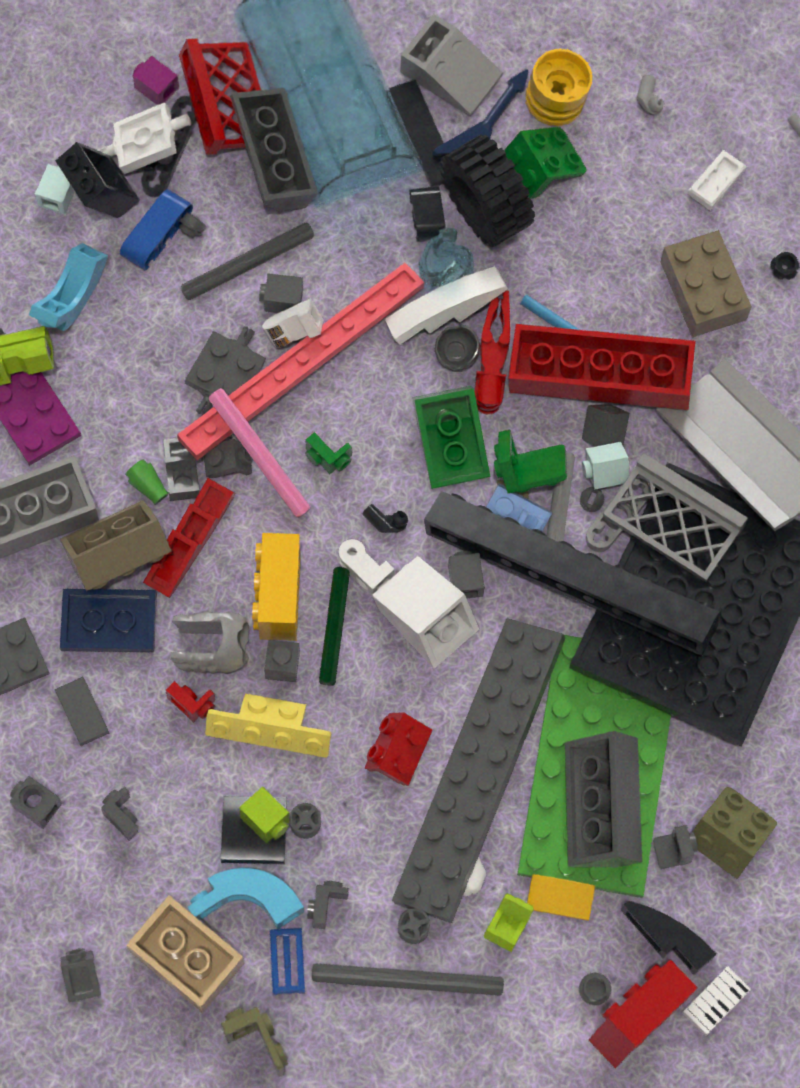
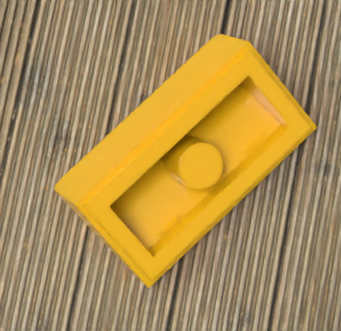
(561, 897)

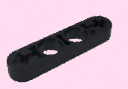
(168, 170)

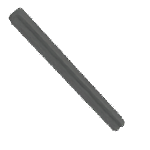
(407, 979)

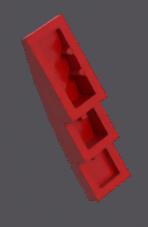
(189, 537)

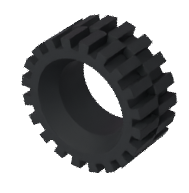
(487, 190)

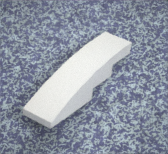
(448, 301)

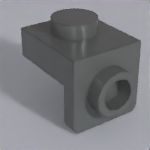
(227, 459)
(675, 848)
(318, 908)

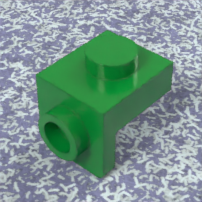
(321, 454)

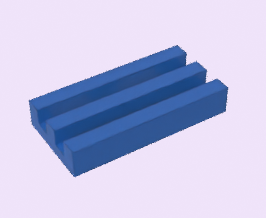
(288, 988)

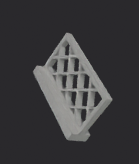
(689, 495)

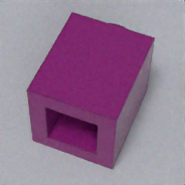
(155, 80)

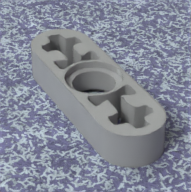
(611, 536)

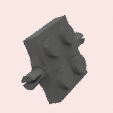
(224, 365)

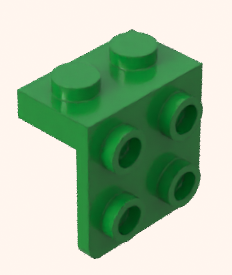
(544, 157)
(530, 468)

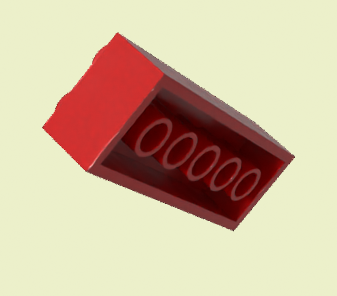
(601, 366)

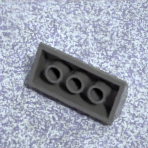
(275, 148)
(603, 801)

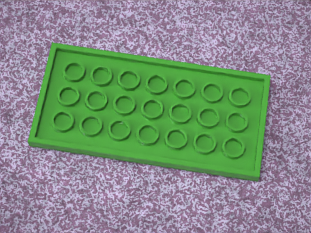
(575, 710)

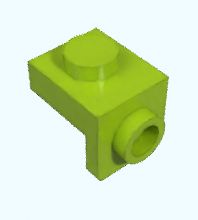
(508, 922)

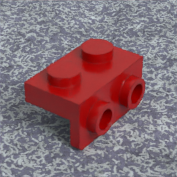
(398, 747)

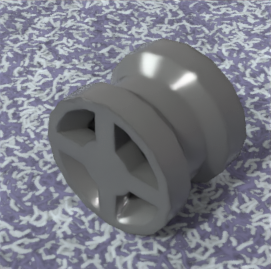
(304, 812)
(412, 920)

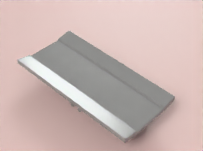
(743, 442)

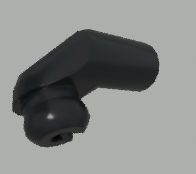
(386, 523)

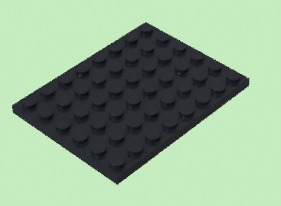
(757, 608)

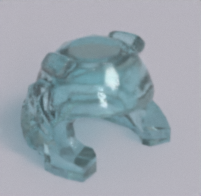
(444, 261)

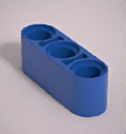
(154, 229)

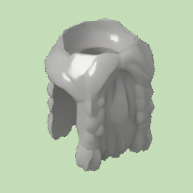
(232, 650)

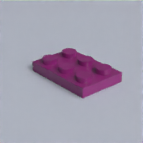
(35, 416)

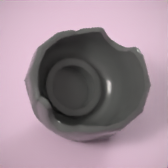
(457, 342)

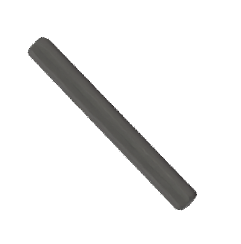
(247, 261)

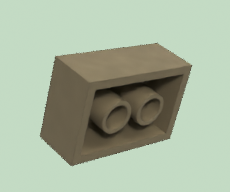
(705, 283)
(115, 545)

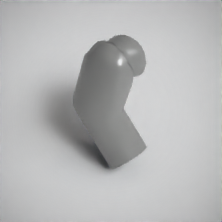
(646, 97)

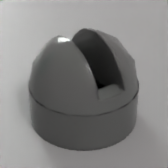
(598, 502)

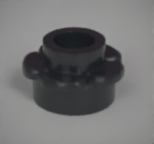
(787, 259)

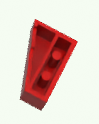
(642, 1012)

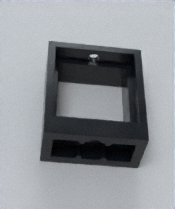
(93, 178)

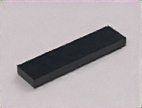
(420, 128)

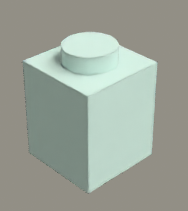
(54, 190)
(606, 465)

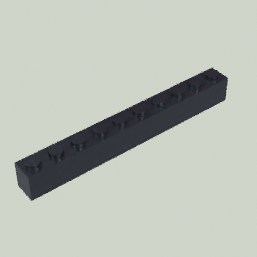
(572, 572)

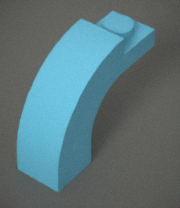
(72, 290)
(249, 885)

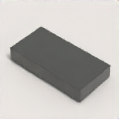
(82, 711)

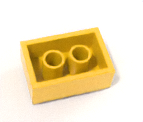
(277, 586)

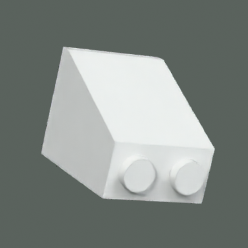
(426, 611)

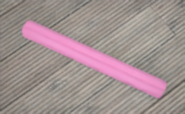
(259, 452)

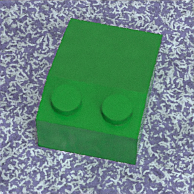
(451, 436)

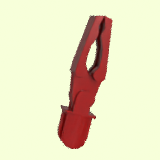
(490, 380)

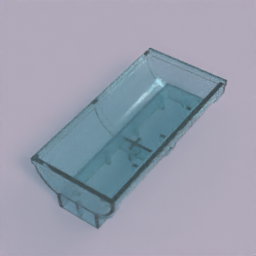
(334, 91)

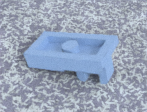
(519, 508)

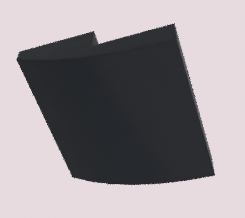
(241, 843)

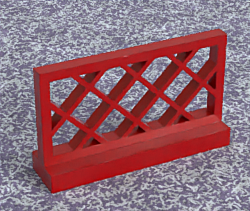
(203, 93)

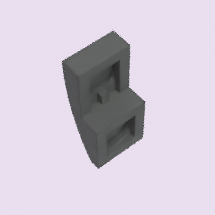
(181, 471)

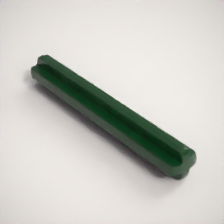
(334, 626)

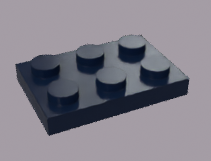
(108, 620)

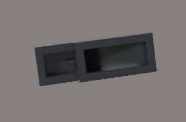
(669, 935)

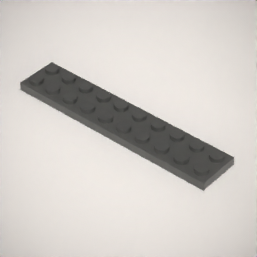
(478, 770)

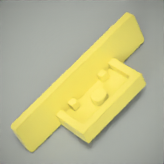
(269, 724)

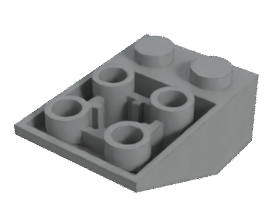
(449, 65)

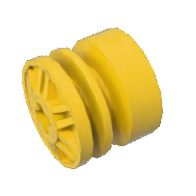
(558, 87)

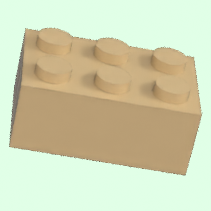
(185, 954)

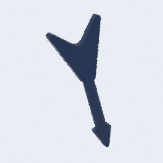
(516, 84)

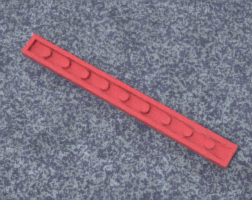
(304, 358)

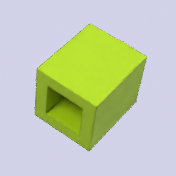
(265, 815)

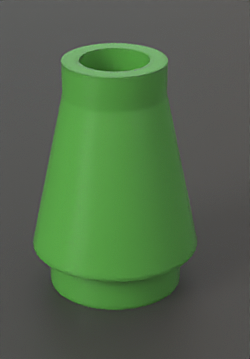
(145, 479)

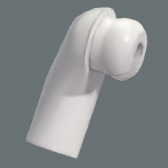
(476, 879)

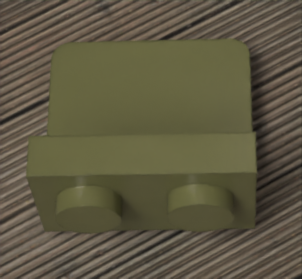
(733, 831)
(243, 1023)

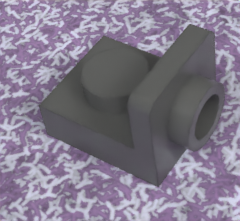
(122, 819)
(80, 975)

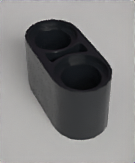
(427, 212)

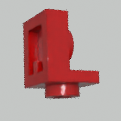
(186, 701)

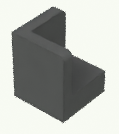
(605, 424)

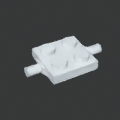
(145, 137)

